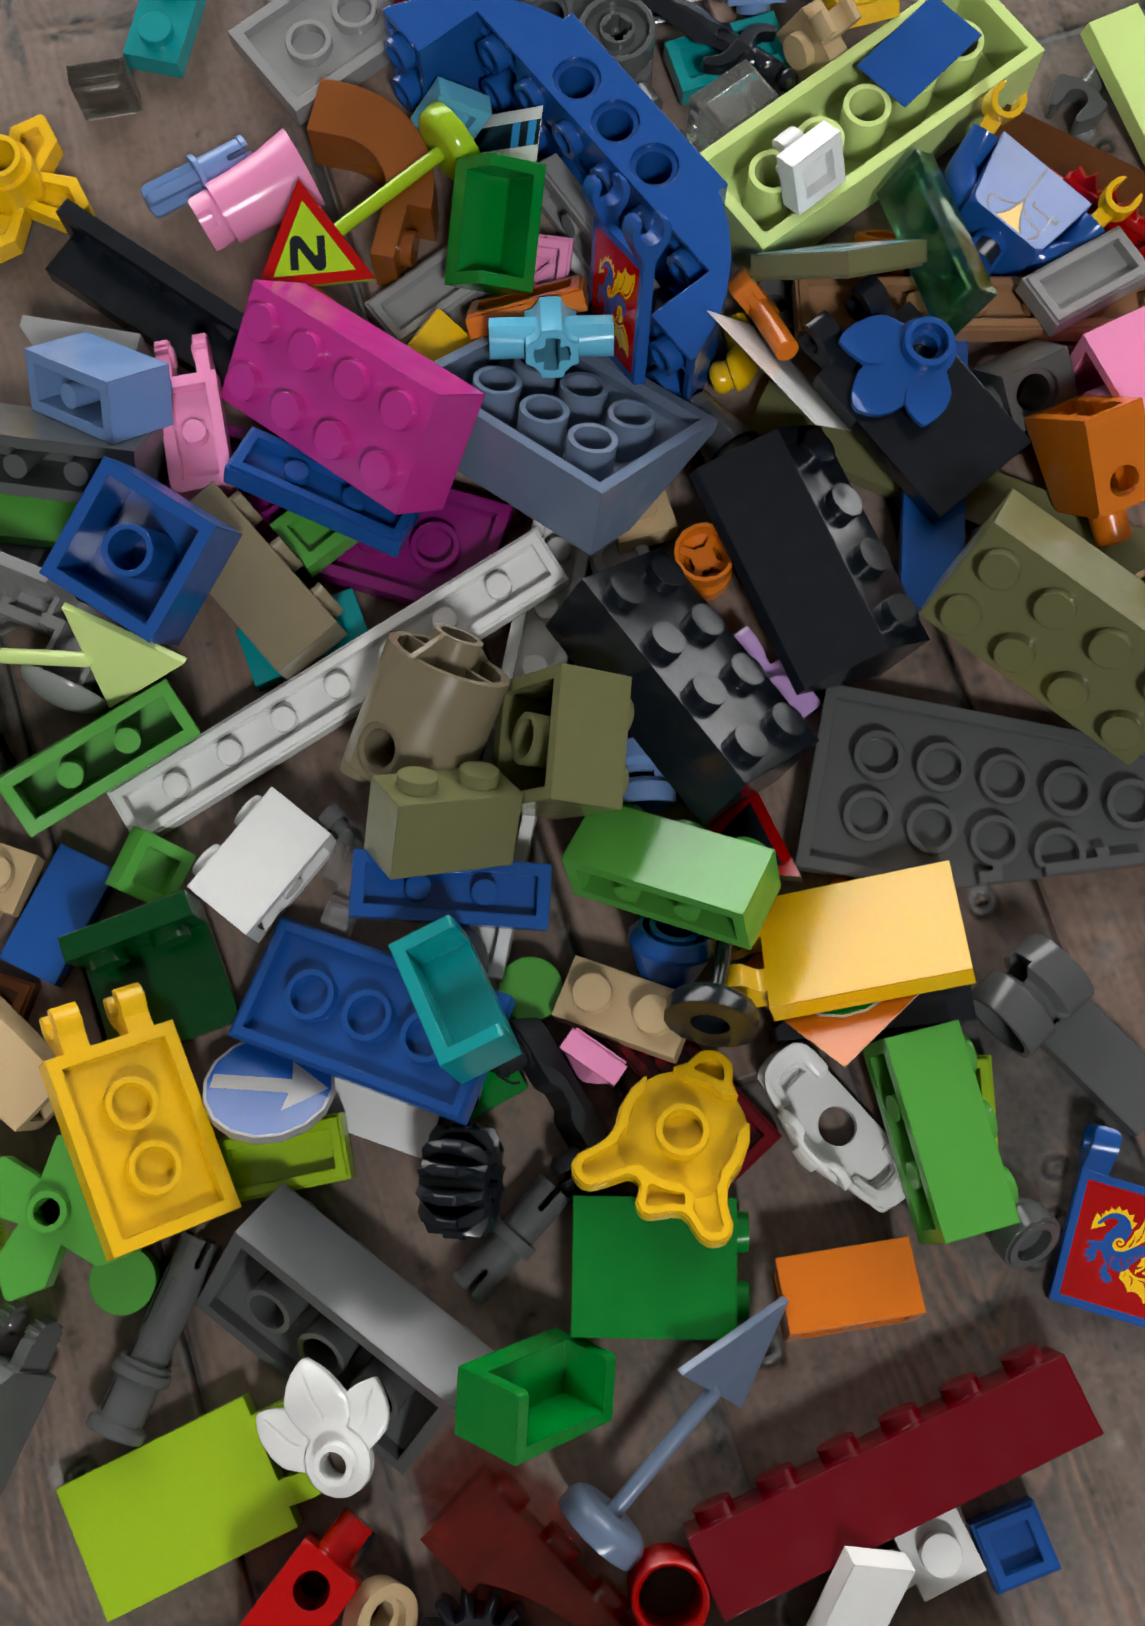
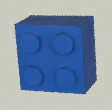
(140, 553)

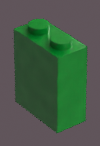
(652, 1275)

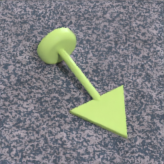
(116, 656)

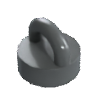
(1029, 1240)

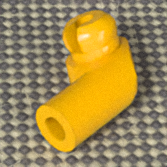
(737, 368)

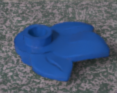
(893, 371)

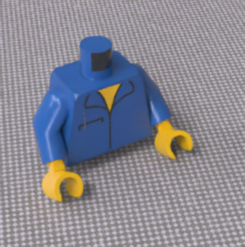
(1016, 204)

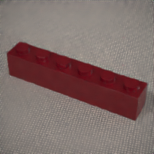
(890, 1477)

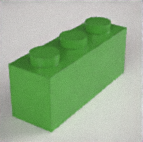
(97, 756)
(674, 873)
(941, 1134)

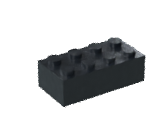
(695, 690)

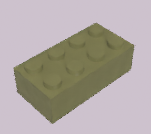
(1051, 621)

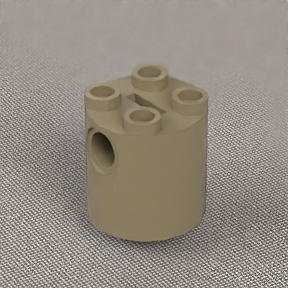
(425, 705)

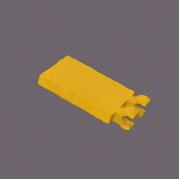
(858, 944)
(134, 1125)

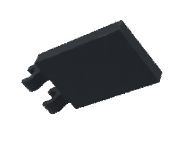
(933, 462)

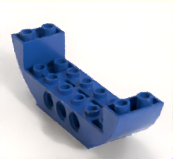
(597, 127)

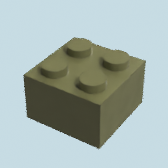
(566, 740)

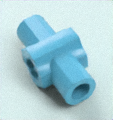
(551, 337)

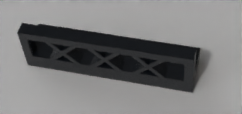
(141, 290)

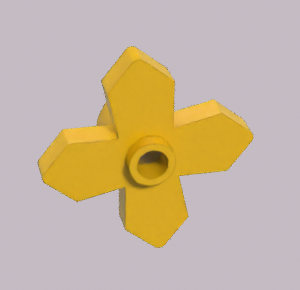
(29, 184)

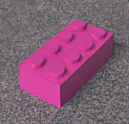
(350, 396)

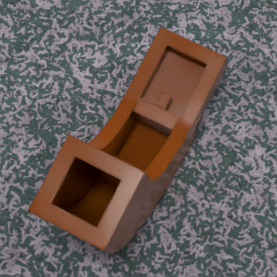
(374, 138)

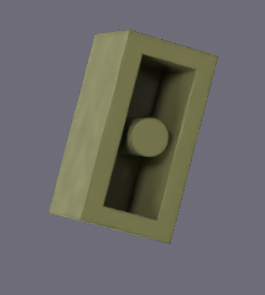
(442, 820)

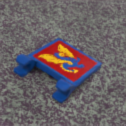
(624, 271)
(1102, 1237)

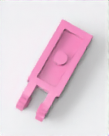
(199, 439)

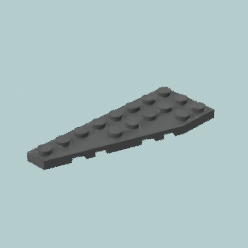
(939, 783)

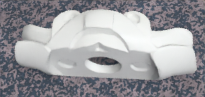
(800, 1092)

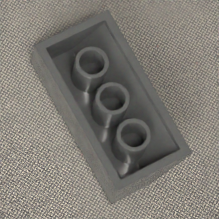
(310, 1290)

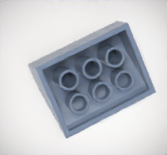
(578, 447)

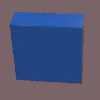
(1013, 1544)

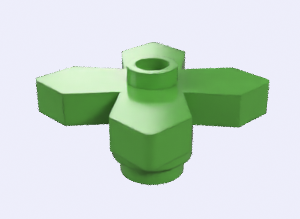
(41, 1239)

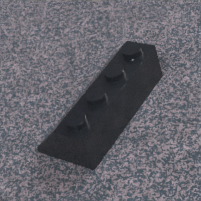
(809, 559)

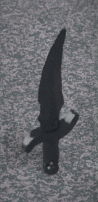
(735, 48)

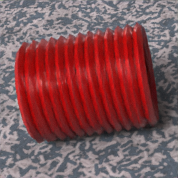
(662, 1555)

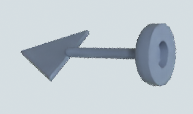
(725, 1372)

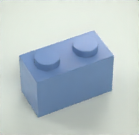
(99, 387)

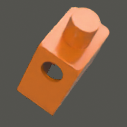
(1093, 460)

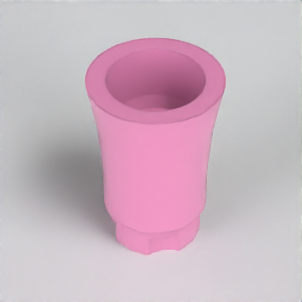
(252, 193)

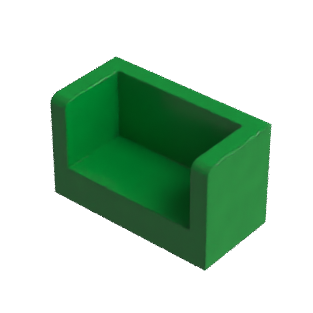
(495, 223)
(534, 1395)

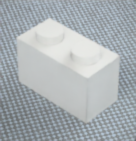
(262, 863)

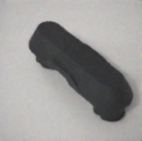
(554, 1078)

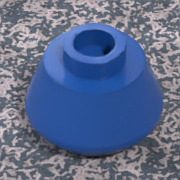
(669, 952)

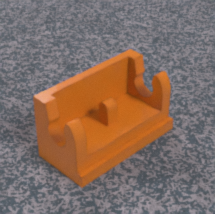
(848, 1289)

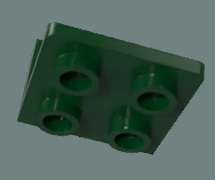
(170, 954)

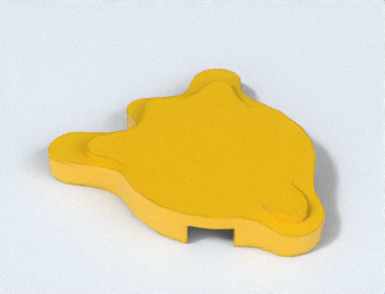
(680, 1146)

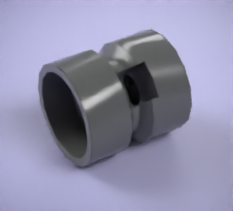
(626, 32)
(1034, 989)

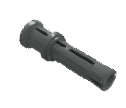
(144, 1368)

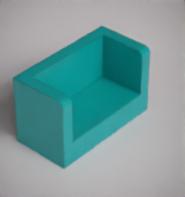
(454, 999)

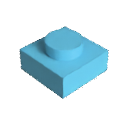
(469, 105)

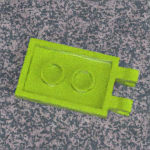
(181, 1506)

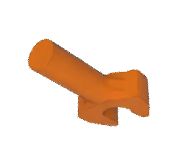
(763, 313)

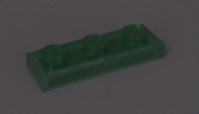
(922, 208)

